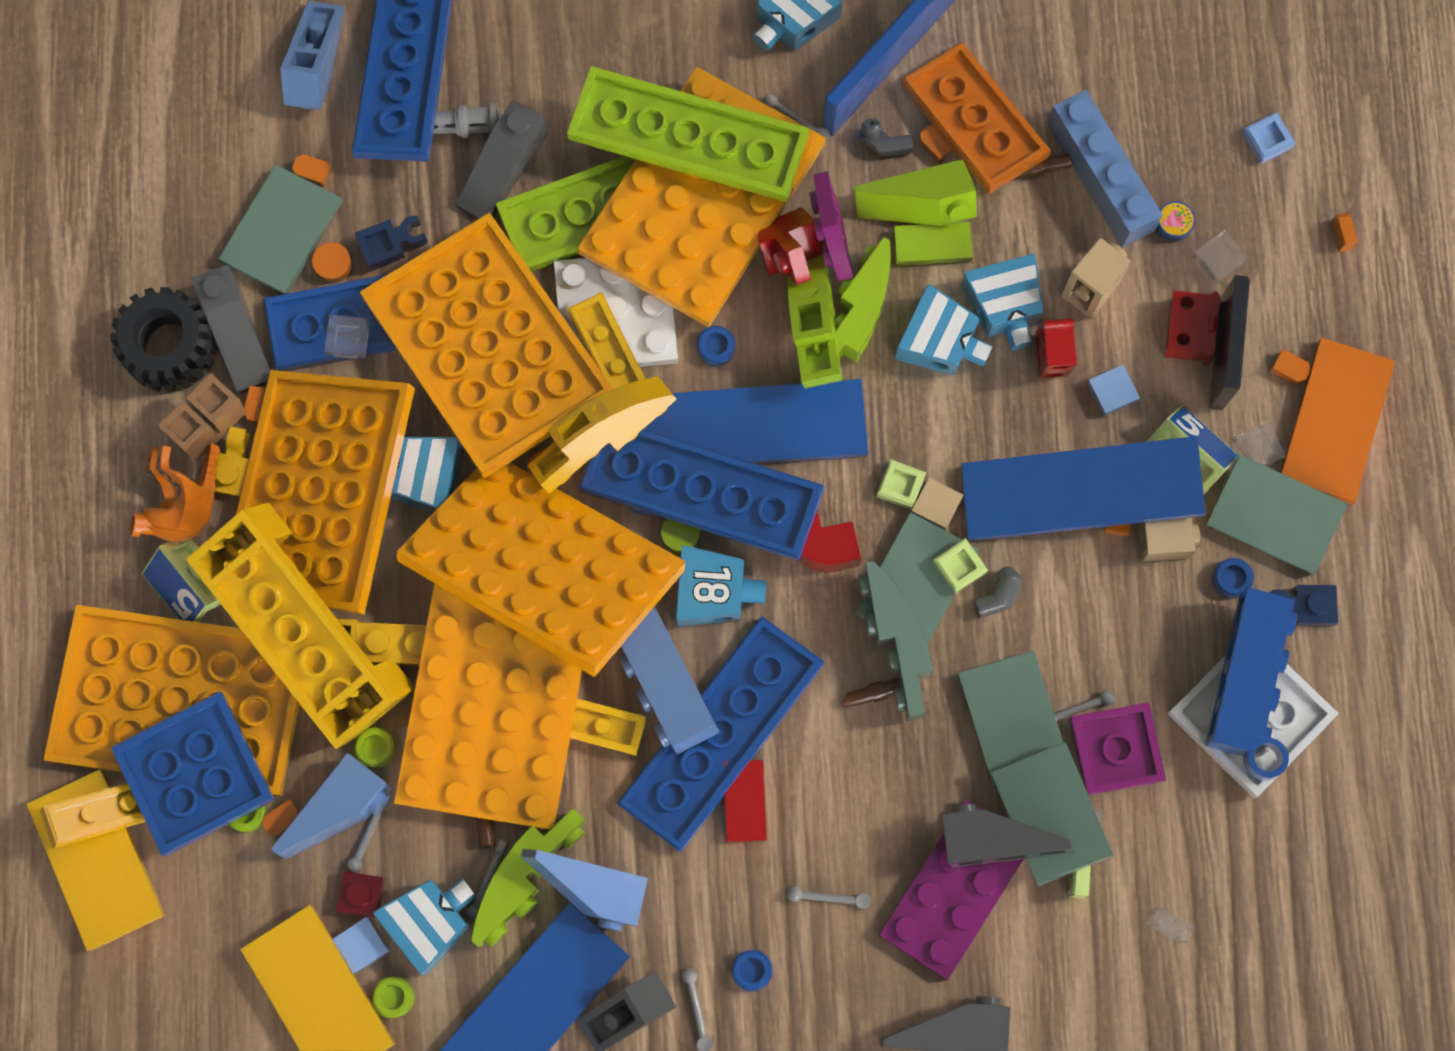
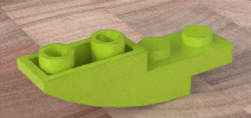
(863, 301)
(814, 327)
(510, 888)

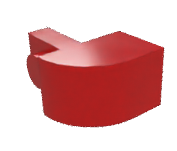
(789, 245)
(831, 547)

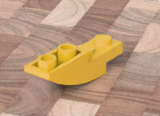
(607, 418)
(387, 640)

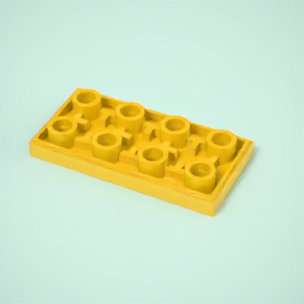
(100, 874)
(315, 987)

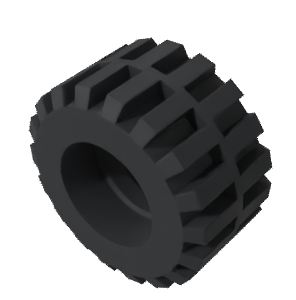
(147, 315)

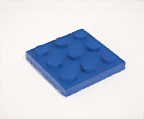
(192, 774)

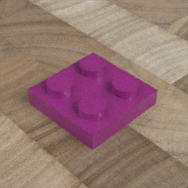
(830, 226)
(1117, 749)

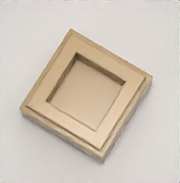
(937, 503)

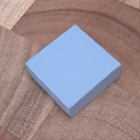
(1268, 138)
(1113, 390)
(361, 945)

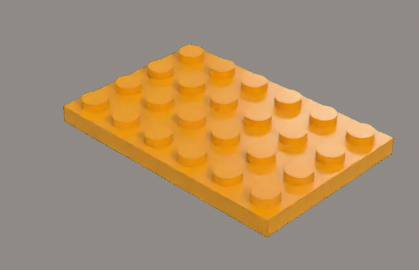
(685, 233)
(485, 343)
(328, 470)
(542, 564)
(142, 669)
(487, 720)

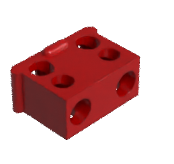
(1193, 326)
(1055, 348)

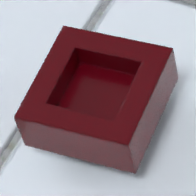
(360, 894)

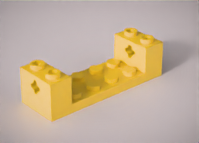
(296, 627)

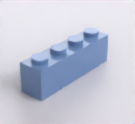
(1104, 168)
(666, 685)

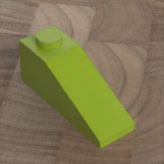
(923, 196)

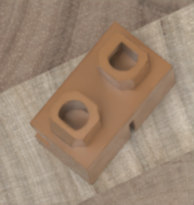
(214, 414)

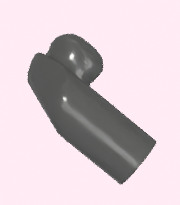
(881, 143)
(1004, 595)

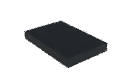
(1229, 342)

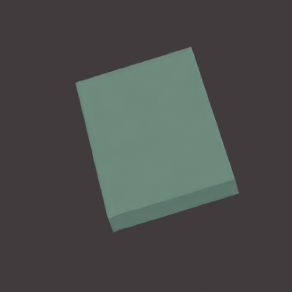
(280, 230)
(1276, 514)
(915, 575)
(1010, 710)
(1052, 797)

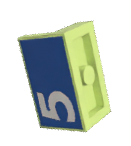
(1213, 452)
(178, 582)

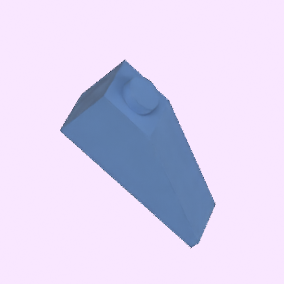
(311, 56)
(340, 803)
(593, 889)

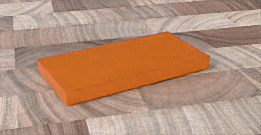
(975, 118)
(1337, 419)

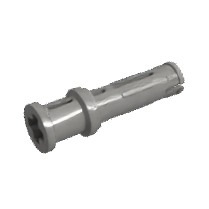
(467, 120)

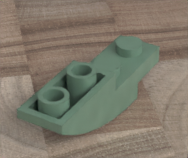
(895, 623)

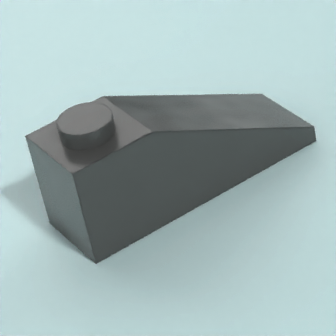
(503, 160)
(233, 327)
(986, 837)
(964, 1028)

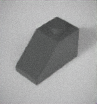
(626, 1012)

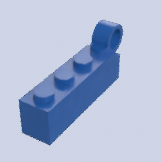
(1250, 678)

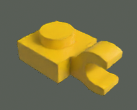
(233, 464)

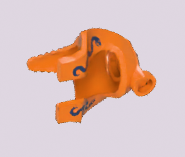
(185, 503)

